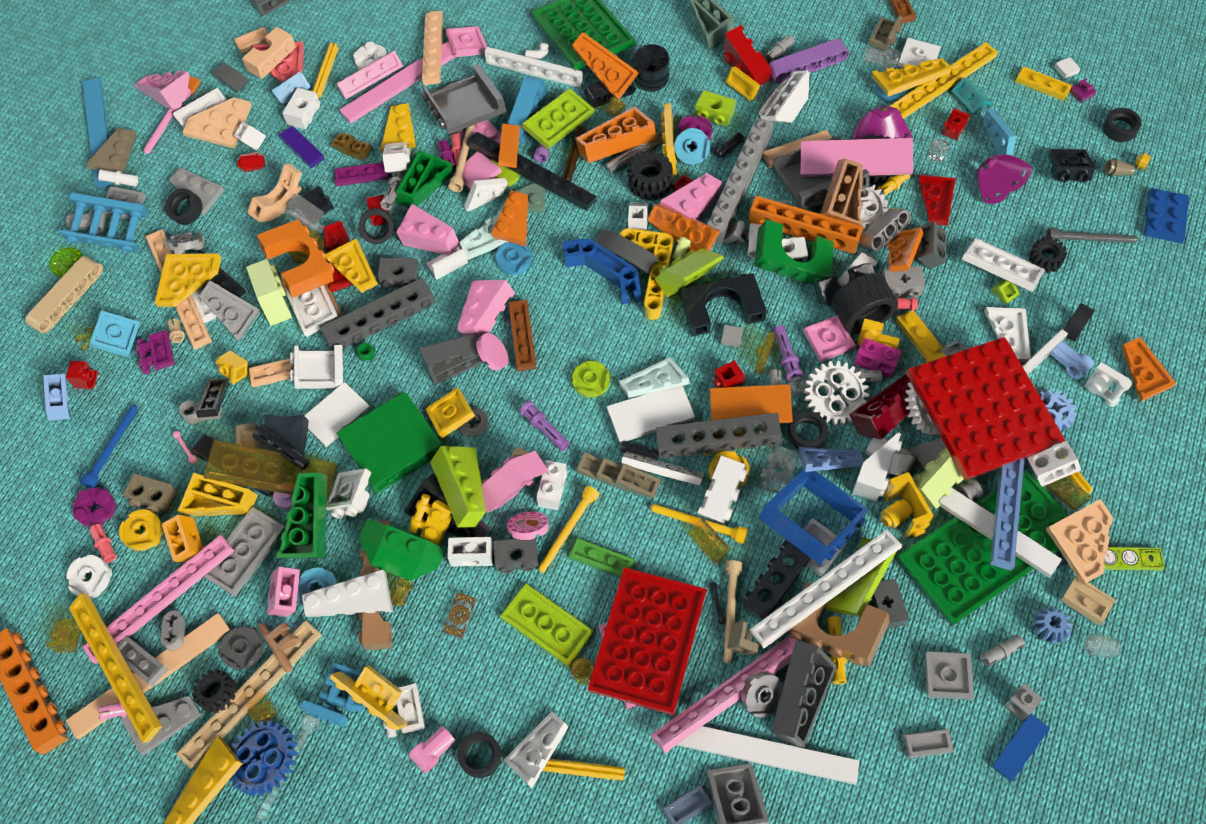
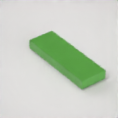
(600, 557)

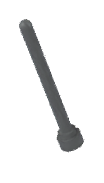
(1055, 233)

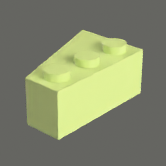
(269, 291)
(938, 478)

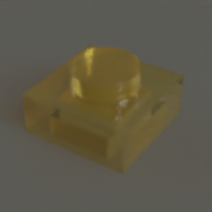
(262, 712)

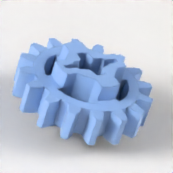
(1059, 406)

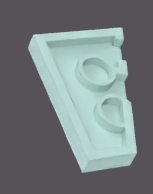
(654, 378)

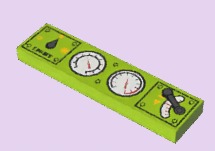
(1133, 559)

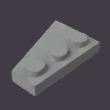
(231, 310)

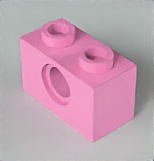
(283, 592)

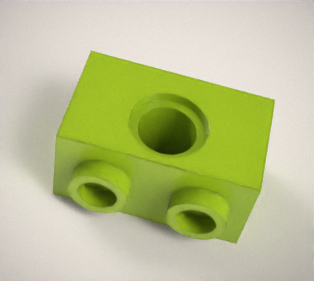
(715, 108)

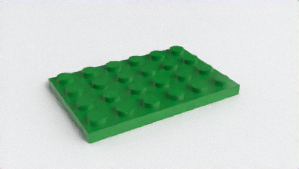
(567, 19)

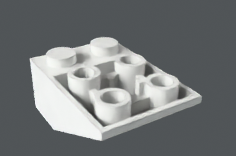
(874, 471)

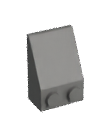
(737, 796)

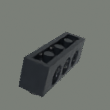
(761, 609)

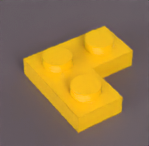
(872, 331)

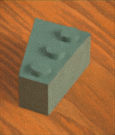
(711, 20)

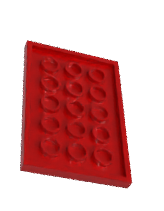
(647, 641)

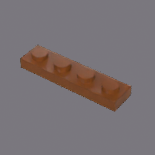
(522, 335)

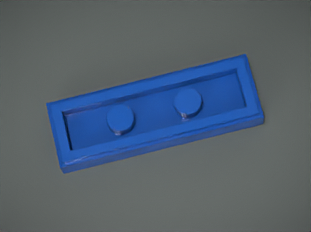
(1020, 747)

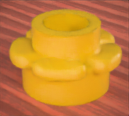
(1142, 161)

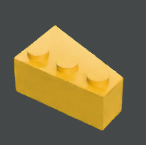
(215, 498)

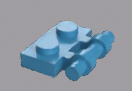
(333, 697)

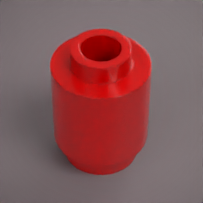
(251, 161)

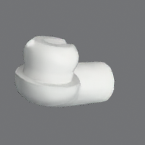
(538, 54)

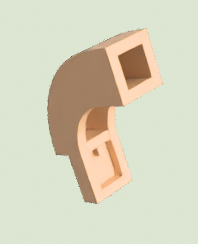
(274, 203)

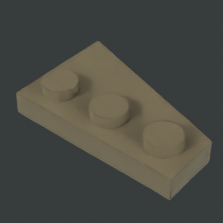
(114, 152)

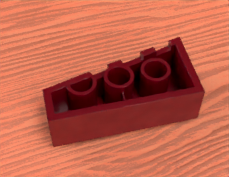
(883, 411)

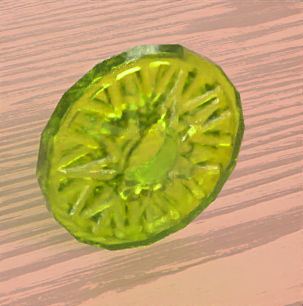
(64, 260)

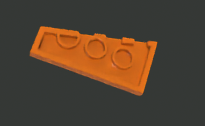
(681, 225)

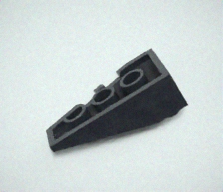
(432, 488)

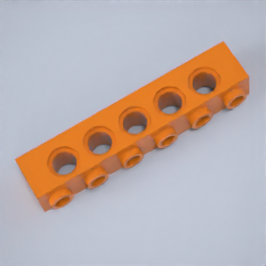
(806, 224)
(23, 703)

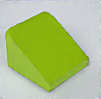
(1005, 291)

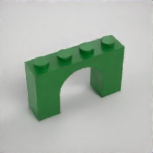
(773, 258)

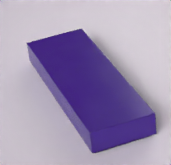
(301, 146)

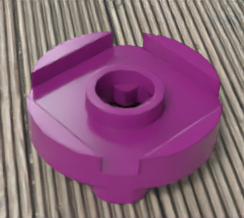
(699, 123)
(86, 499)

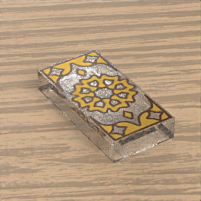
(459, 616)

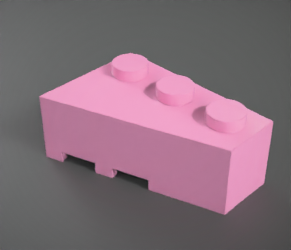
(511, 478)

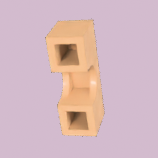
(262, 62)

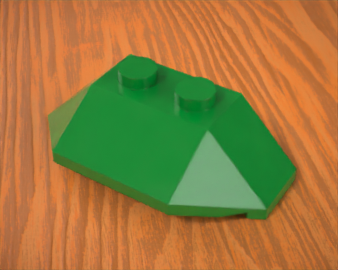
(399, 551)

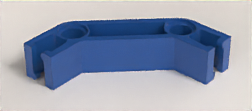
(605, 264)

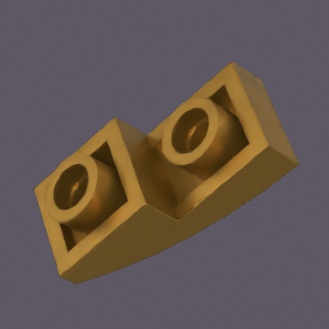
(349, 146)

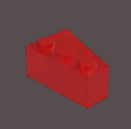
(741, 54)

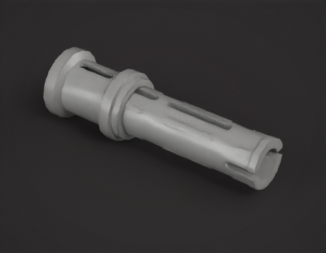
(390, 195)

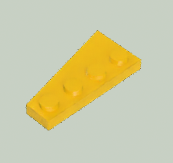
(901, 79)
(208, 779)

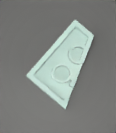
(481, 240)

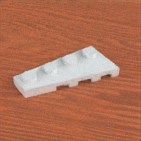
(357, 595)

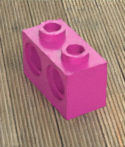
(877, 357)

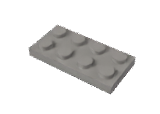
(251, 544)

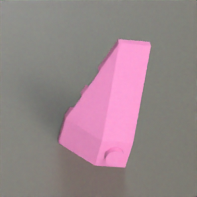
(165, 89)

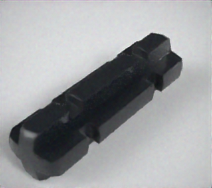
(729, 145)
(639, 450)

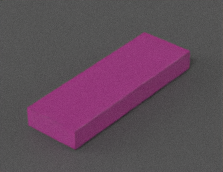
(360, 174)

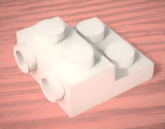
(349, 493)

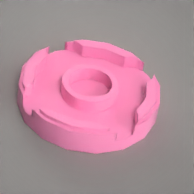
(492, 351)

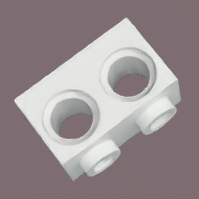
(1055, 467)
(552, 485)

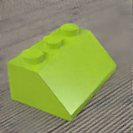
(686, 270)

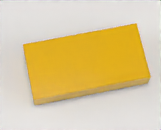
(742, 83)

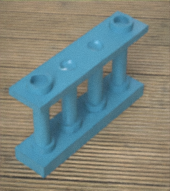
(99, 206)

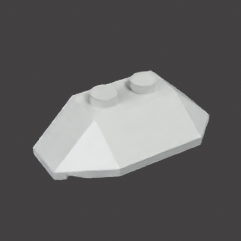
(787, 99)

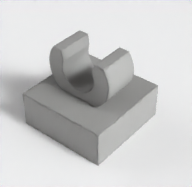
(735, 233)

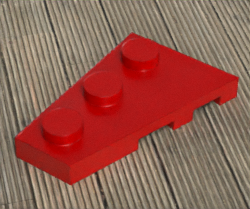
(937, 197)

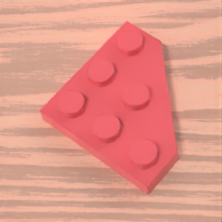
(289, 65)

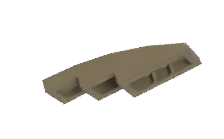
(618, 476)

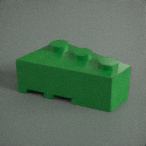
(422, 179)

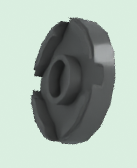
(241, 648)

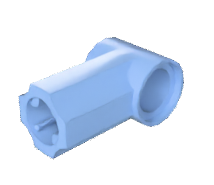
(1075, 363)

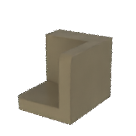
(244, 435)
(740, 639)

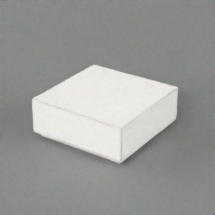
(1067, 68)

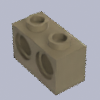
(151, 491)

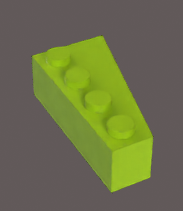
(460, 483)

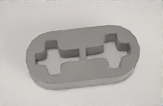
(176, 630)

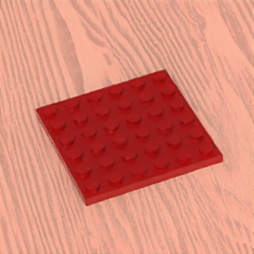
(984, 407)

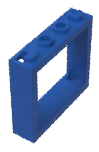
(831, 495)

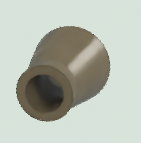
(1118, 168)

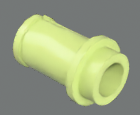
(681, 249)

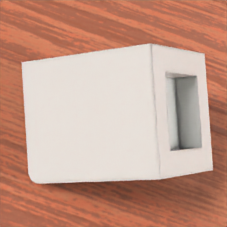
(249, 135)

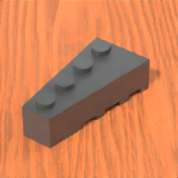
(802, 693)

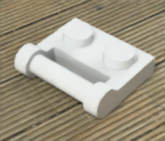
(1102, 379)

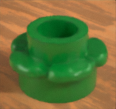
(365, 347)

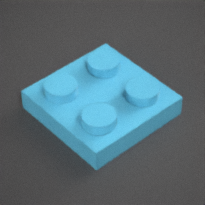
(114, 333)

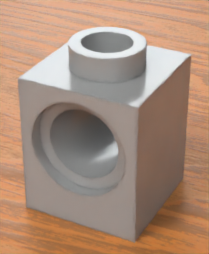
(1023, 702)

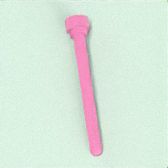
(161, 127)

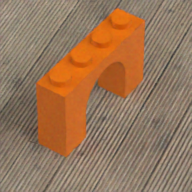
(296, 237)

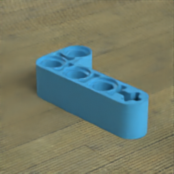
(531, 92)

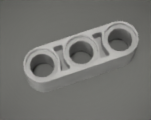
(885, 228)

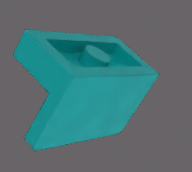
(971, 95)

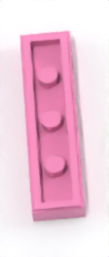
(369, 74)

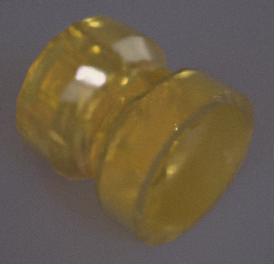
(581, 667)

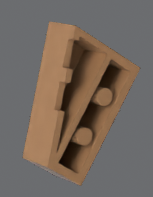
(844, 193)

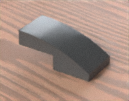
(230, 77)

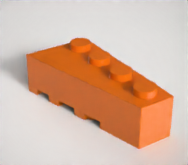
(616, 135)

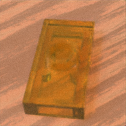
(763, 352)
(1069, 492)
(709, 541)

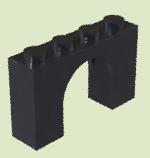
(741, 289)

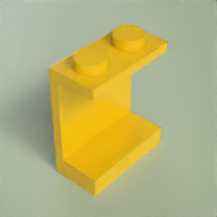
(905, 487)

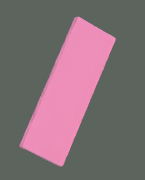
(876, 155)

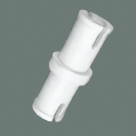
(118, 178)

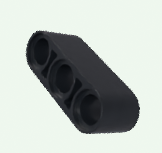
(599, 95)

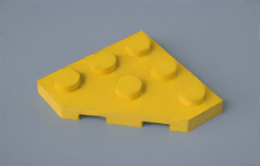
(184, 275)

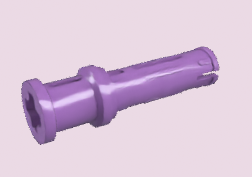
(789, 359)
(538, 419)

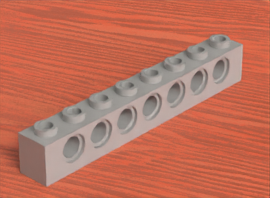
(740, 178)

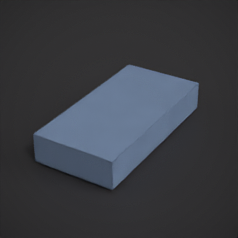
(687, 806)

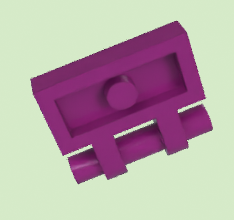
(160, 349)

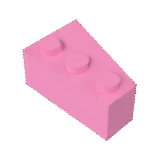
(695, 197)
(426, 232)
(483, 305)

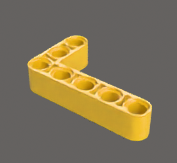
(653, 243)

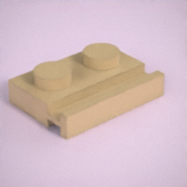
(1088, 600)

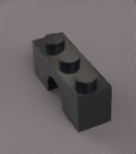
(828, 286)

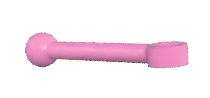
(192, 459)

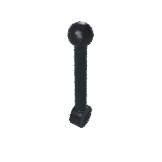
(713, 587)

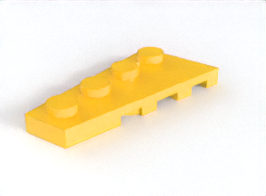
(668, 135)

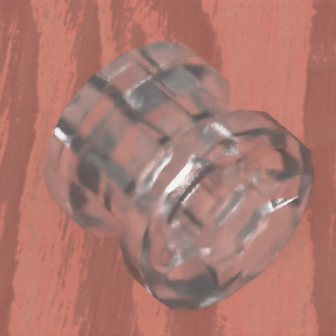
(938, 150)

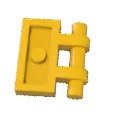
(437, 521)

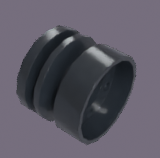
(652, 66)

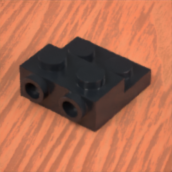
(1071, 165)

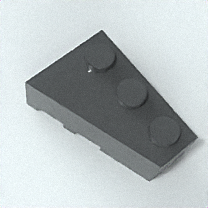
(450, 358)

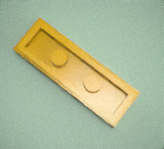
(1043, 83)

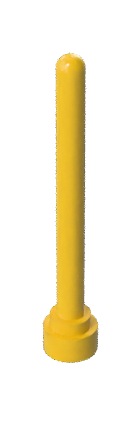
(588, 496)
(738, 534)

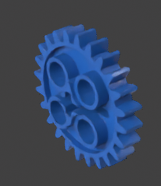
(262, 757)

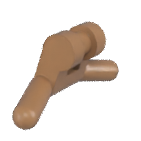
(278, 647)

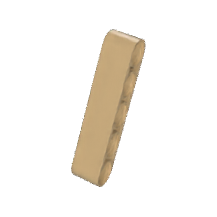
(64, 294)

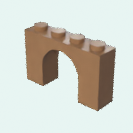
(856, 646)

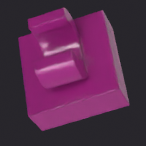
(1082, 90)

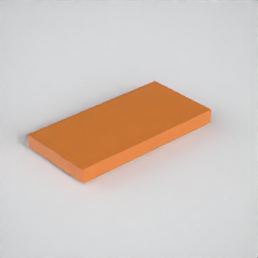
(751, 401)

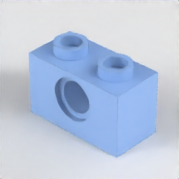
(56, 397)

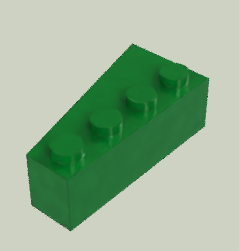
(306, 521)

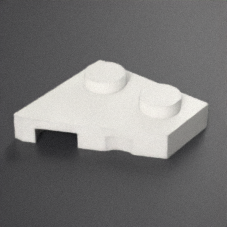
(484, 192)

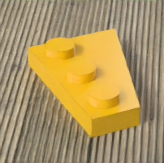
(399, 127)
(353, 265)

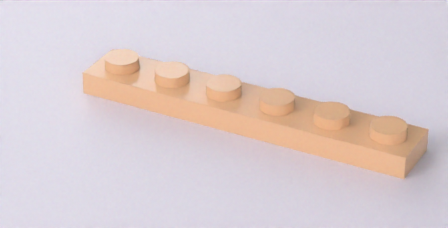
(432, 48)

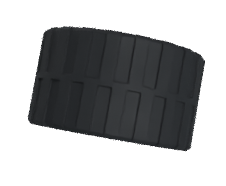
(863, 299)

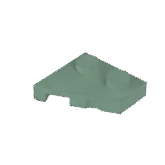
(536, 197)

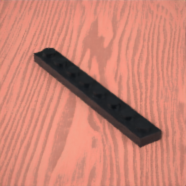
(535, 173)

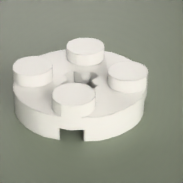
(368, 51)
(100, 576)

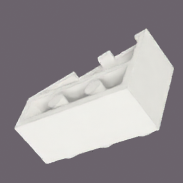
(723, 490)

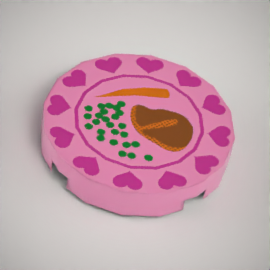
(527, 525)

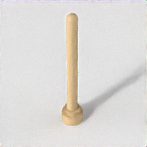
(456, 182)
(733, 570)

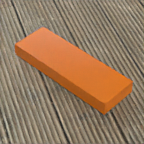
(509, 145)

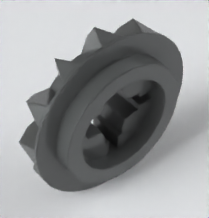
(482, 420)

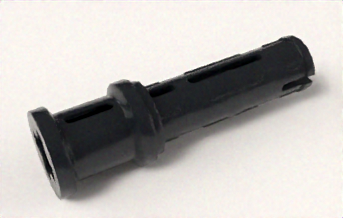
(275, 442)

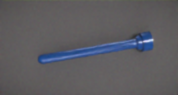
(90, 479)

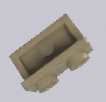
(885, 33)

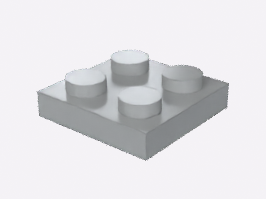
(949, 675)

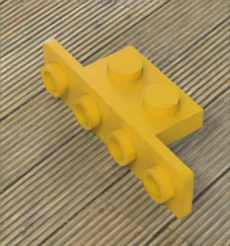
(374, 693)

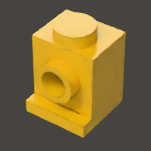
(232, 366)

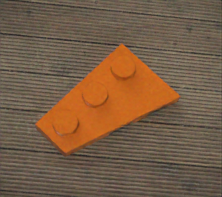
(903, 249)

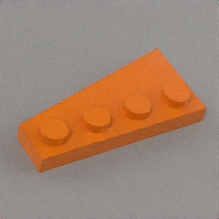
(607, 67)

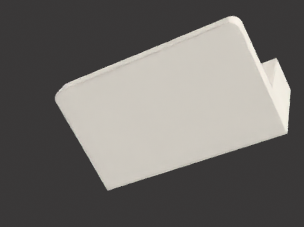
(447, 263)

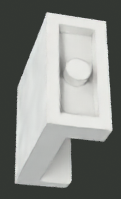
(317, 368)

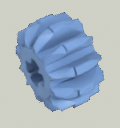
(1058, 631)

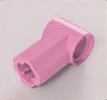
(427, 753)

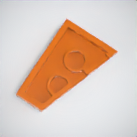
(513, 219)
(1146, 370)

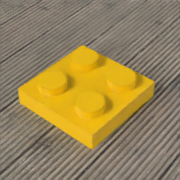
(450, 412)

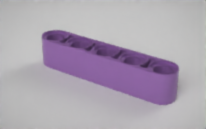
(809, 60)

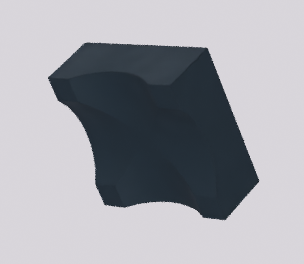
(290, 428)

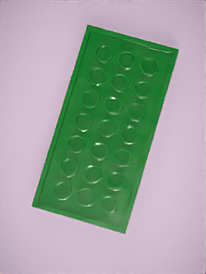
(955, 559)

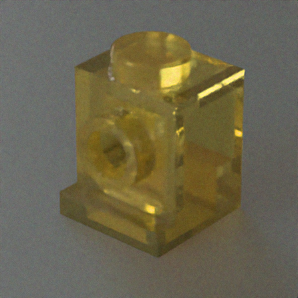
(64, 636)

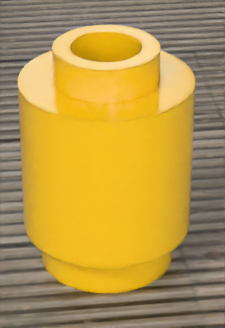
(896, 513)

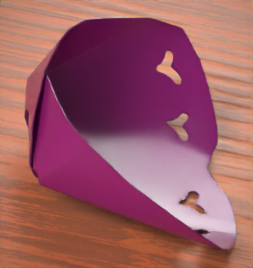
(886, 123)
(1000, 176)

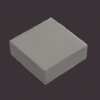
(732, 336)

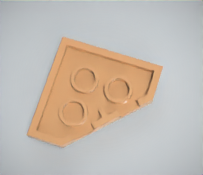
(218, 122)
(1084, 540)

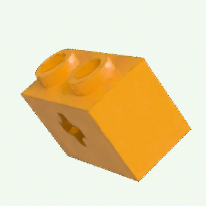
(182, 538)

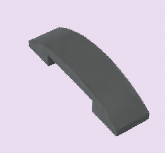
(627, 250)

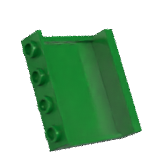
(390, 441)

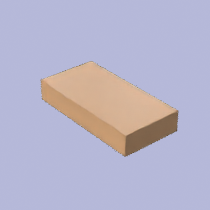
(246, 42)

